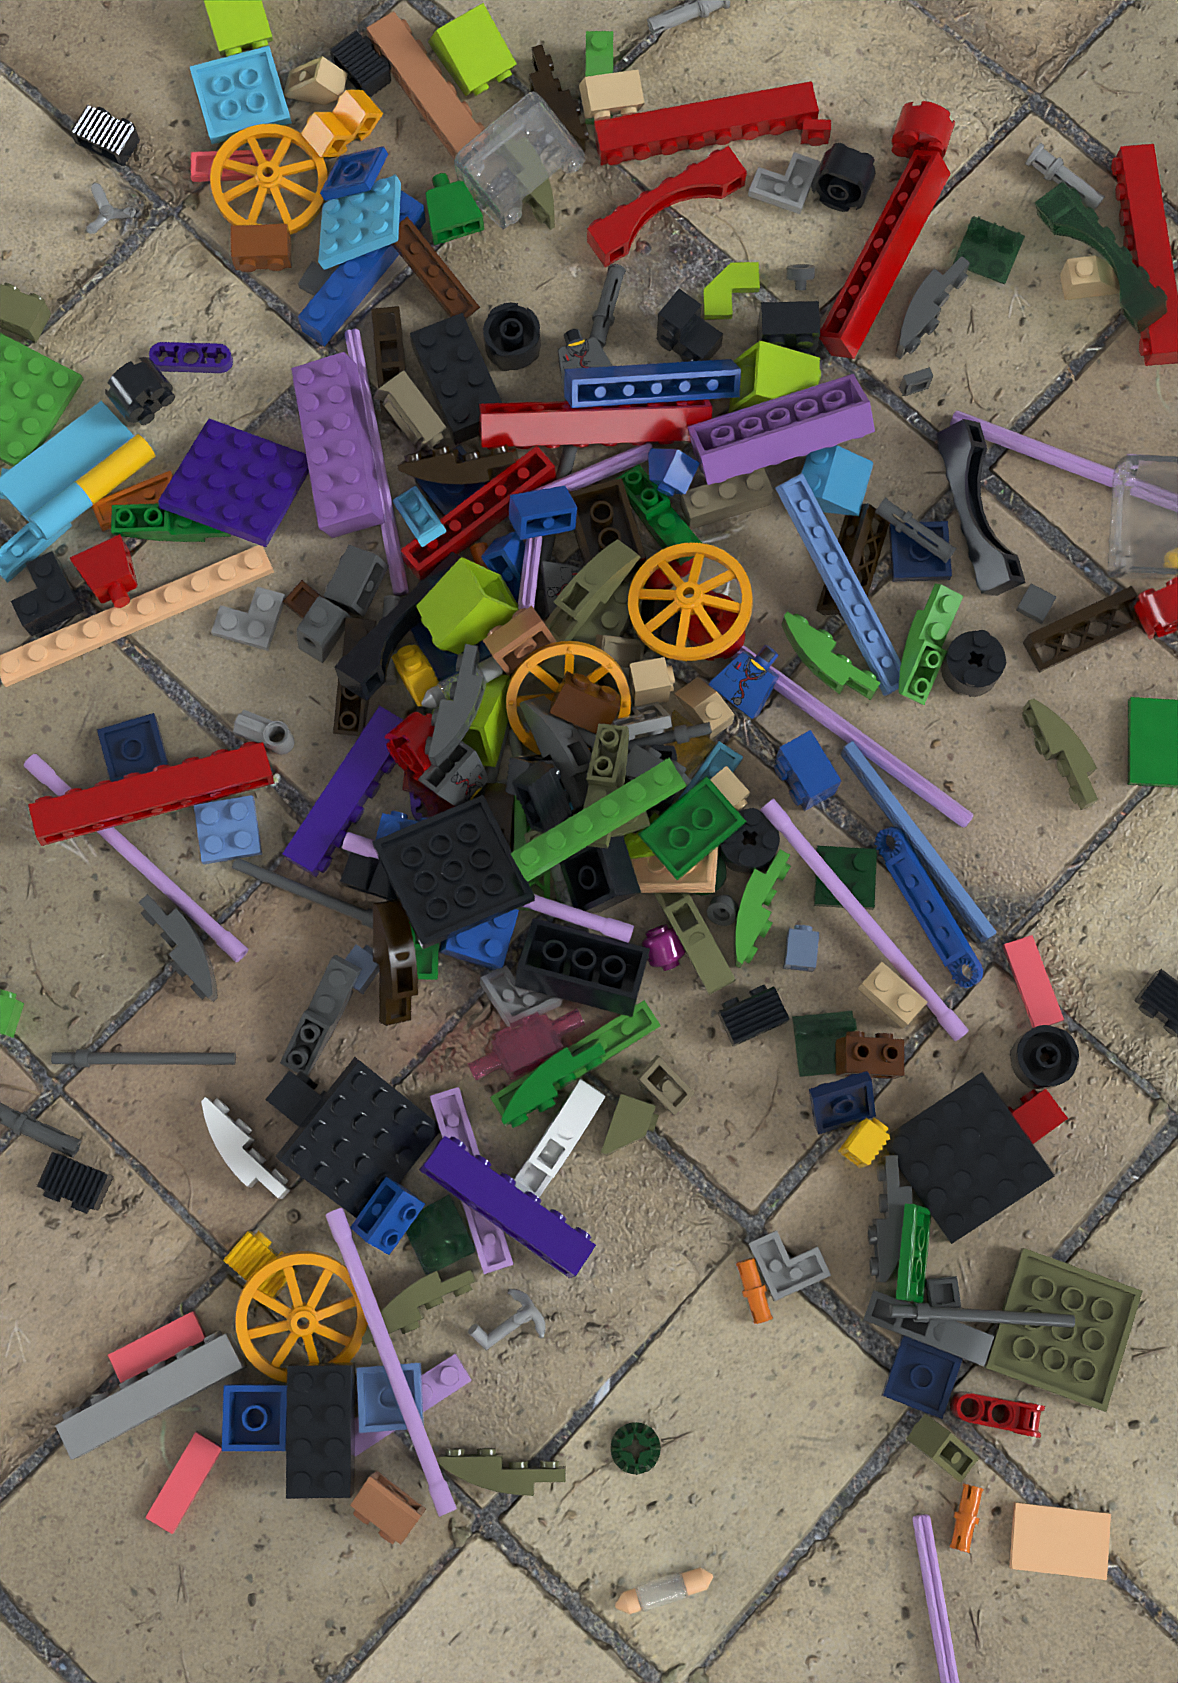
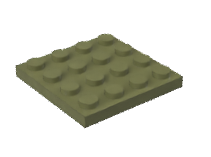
(1065, 1360)

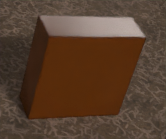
(301, 599)

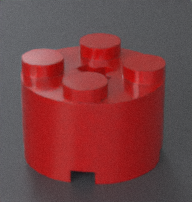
(922, 128)
(1159, 610)
(723, 620)
(409, 742)

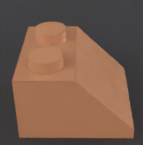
(517, 638)
(387, 1508)

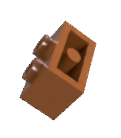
(261, 247)

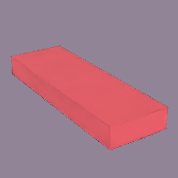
(202, 162)
(1033, 982)
(157, 1346)
(184, 1482)

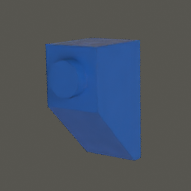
(671, 470)
(506, 558)

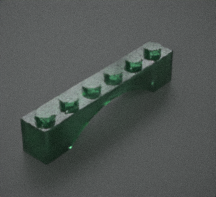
(1067, 217)

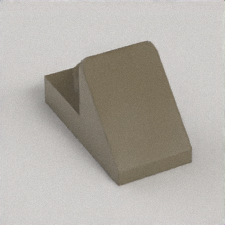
(665, 1085)

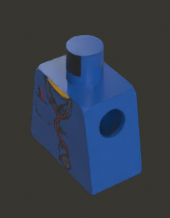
(748, 680)

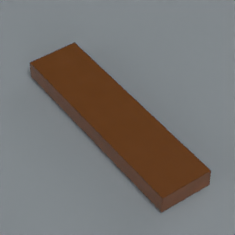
(433, 271)

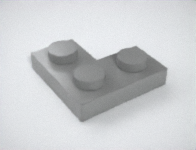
(788, 190)
(254, 627)
(645, 719)
(515, 1002)
(784, 1274)

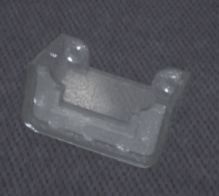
(516, 158)
(1144, 518)

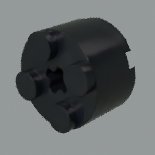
(844, 178)
(514, 351)
(139, 391)
(977, 648)
(745, 857)
(1054, 1071)

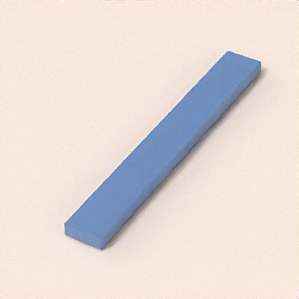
(841, 581)
(919, 843)

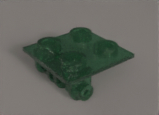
(990, 249)
(817, 1038)
(439, 1236)

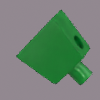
(452, 210)

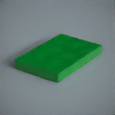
(1152, 742)
(692, 828)
(913, 1253)

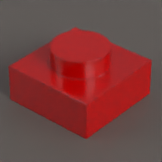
(815, 131)

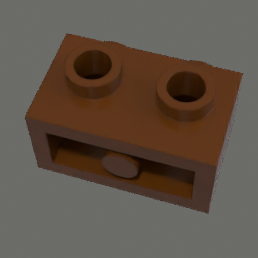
(584, 702)
(879, 1055)

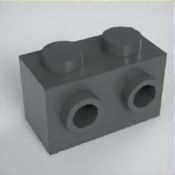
(356, 580)

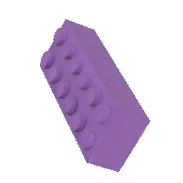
(781, 429)
(337, 445)

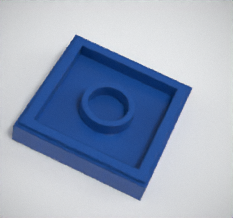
(354, 173)

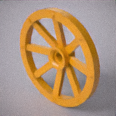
(270, 184)
(690, 605)
(570, 649)
(296, 1311)

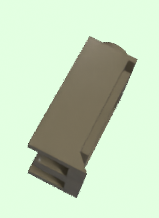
(411, 412)

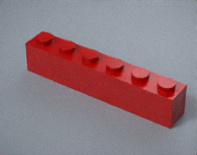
(480, 512)

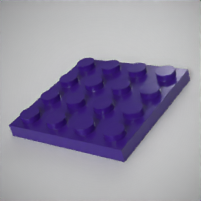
(236, 482)

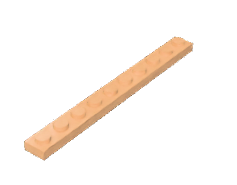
(138, 614)

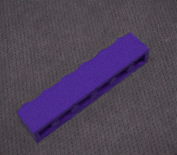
(344, 796)
(508, 1207)

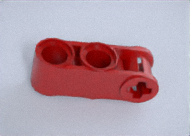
(1018, 1416)

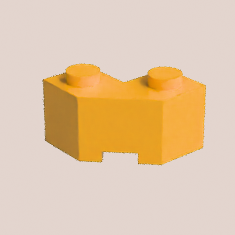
(351, 118)

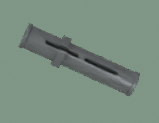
(603, 316)
(944, 549)
(24, 1124)

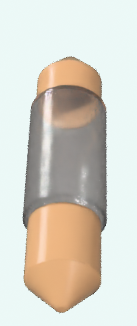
(664, 1591)

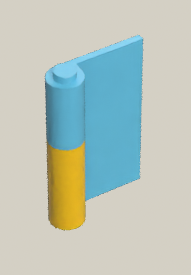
(74, 470)

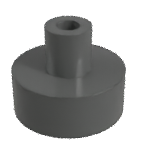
(800, 274)
(722, 910)

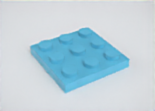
(239, 93)
(360, 223)

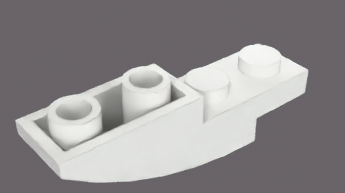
(559, 1138)
(232, 1143)

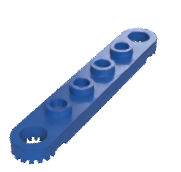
(929, 907)

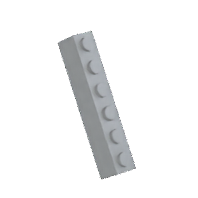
(151, 1395)

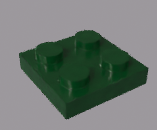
(854, 868)

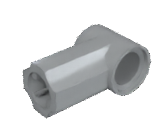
(263, 730)

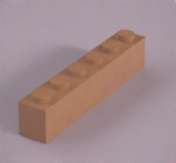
(423, 83)

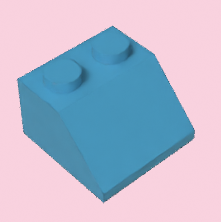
(837, 479)

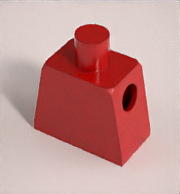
(108, 571)

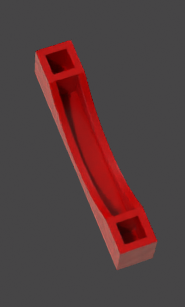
(711, 178)

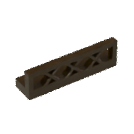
(853, 537)
(1077, 620)

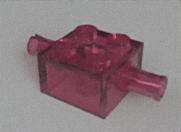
(527, 1045)

